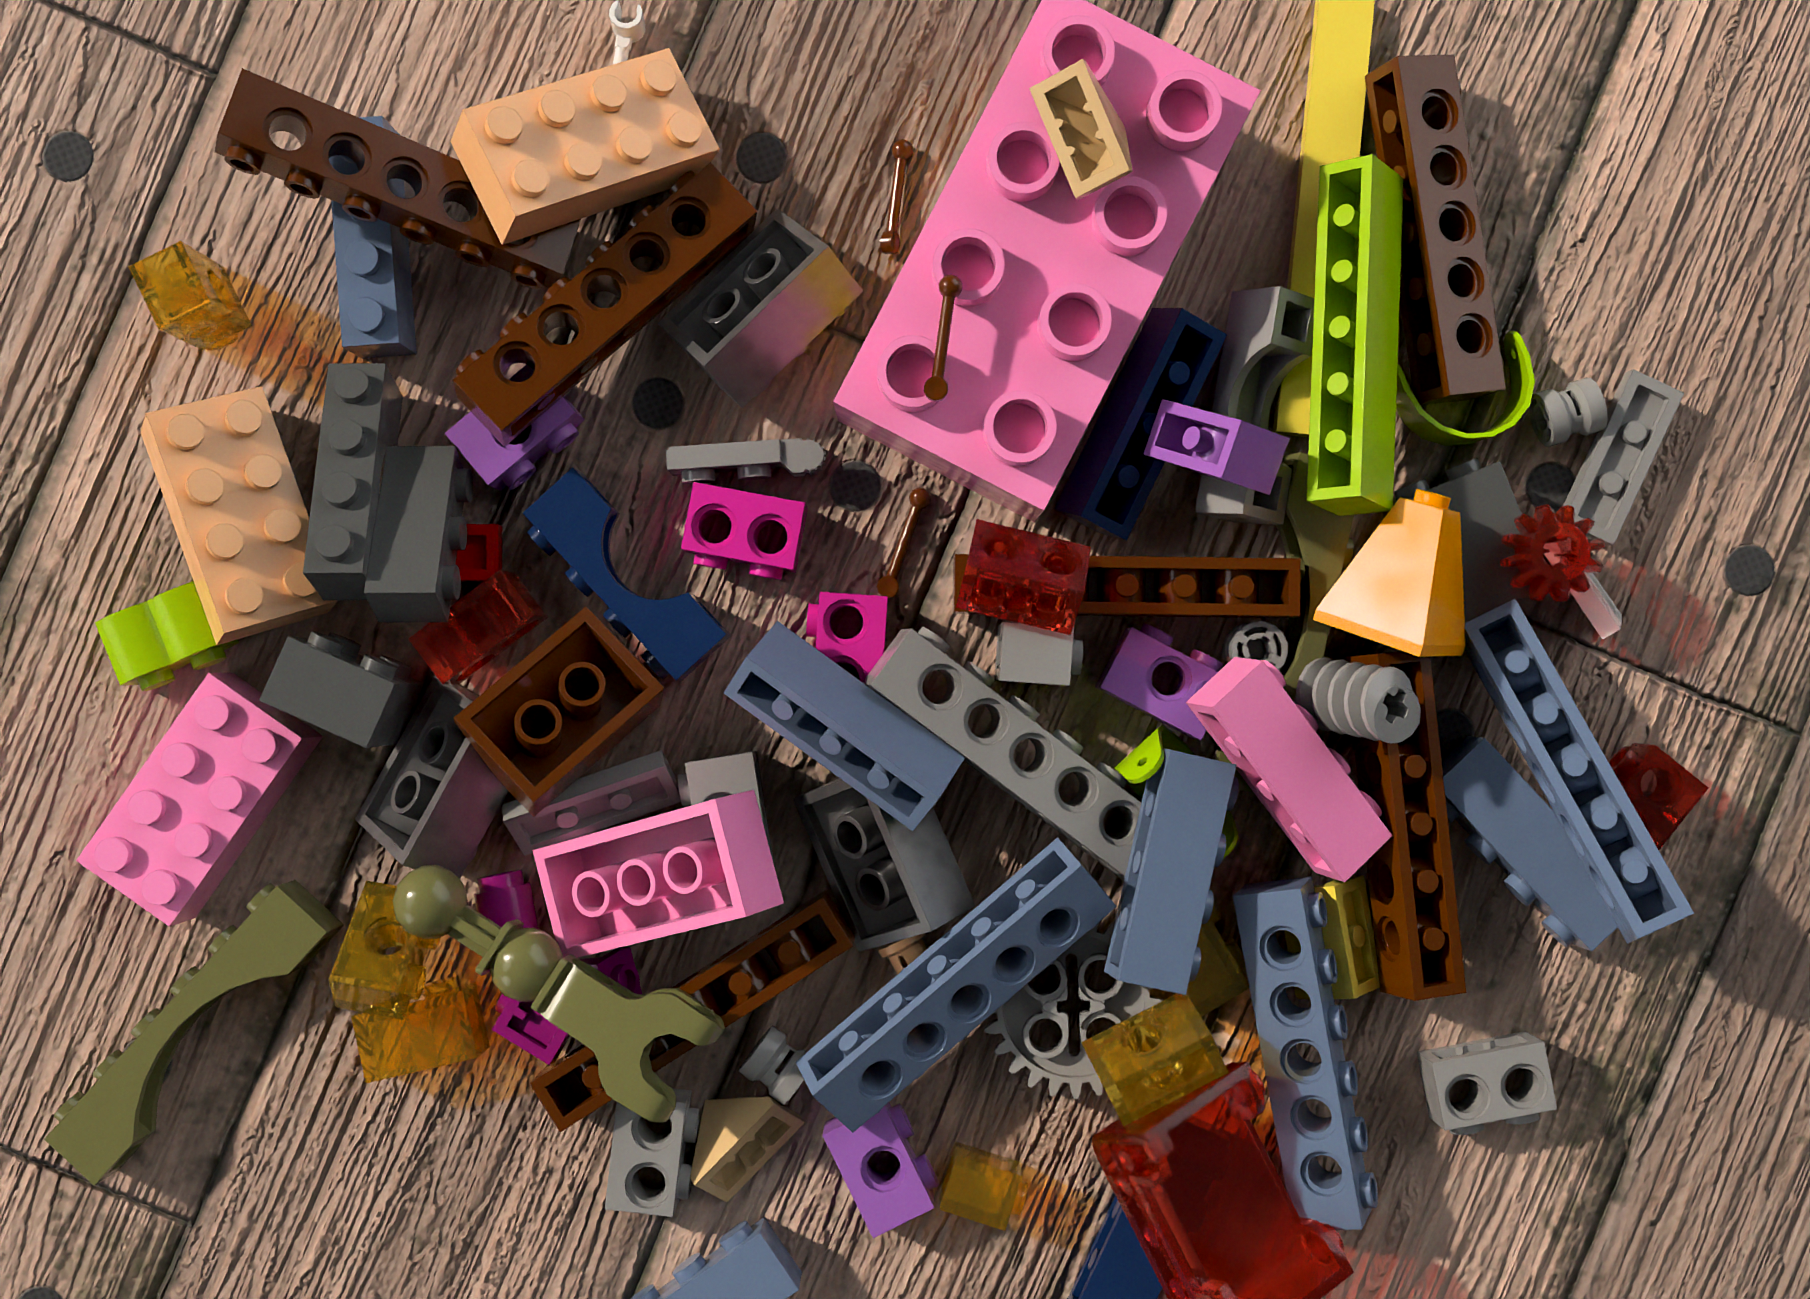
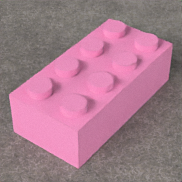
(199, 799)
(659, 876)

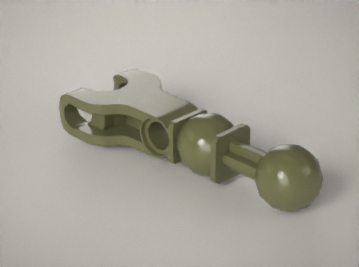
(564, 990)

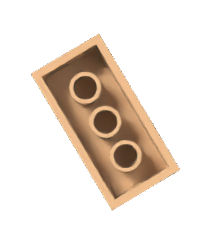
(582, 144)
(235, 511)

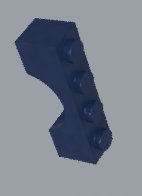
(579, 526)

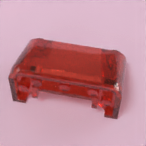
(1213, 1200)

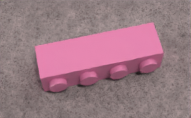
(1290, 767)

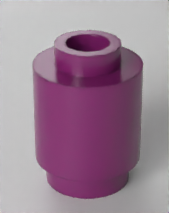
(506, 898)

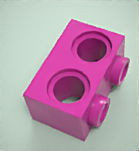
(748, 515)
(860, 651)

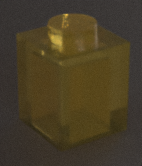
(982, 1186)

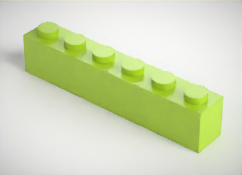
(1355, 337)

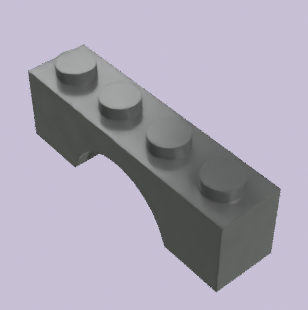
(356, 427)

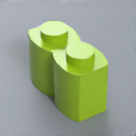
(160, 637)

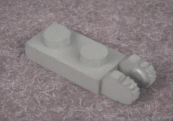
(750, 459)

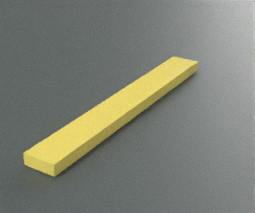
(1328, 136)

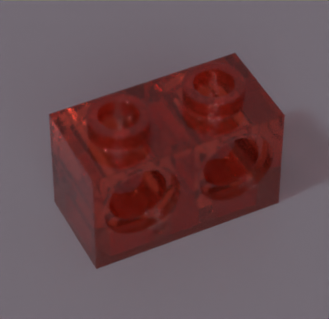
(1024, 577)
(478, 628)
(1674, 793)

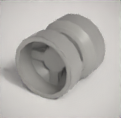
(1568, 412)
(1248, 641)
(767, 1057)

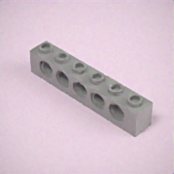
(900, 679)

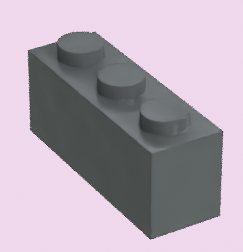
(418, 534)

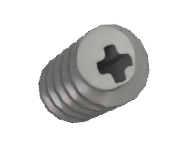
(1359, 699)

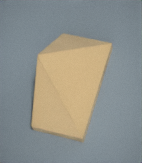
(1083, 128)
(738, 1140)

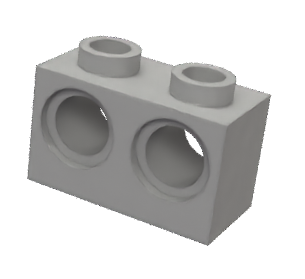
(1036, 655)
(1486, 1067)
(640, 1147)

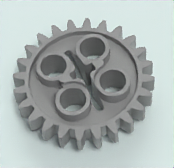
(1030, 1005)

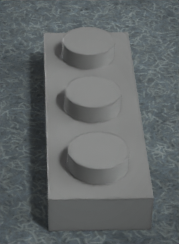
(1622, 453)
(596, 803)

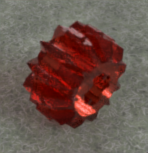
(1574, 553)

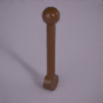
(890, 240)
(936, 387)
(888, 585)

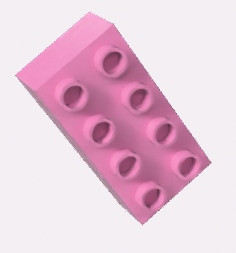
(1043, 275)

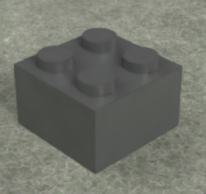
(341, 690)

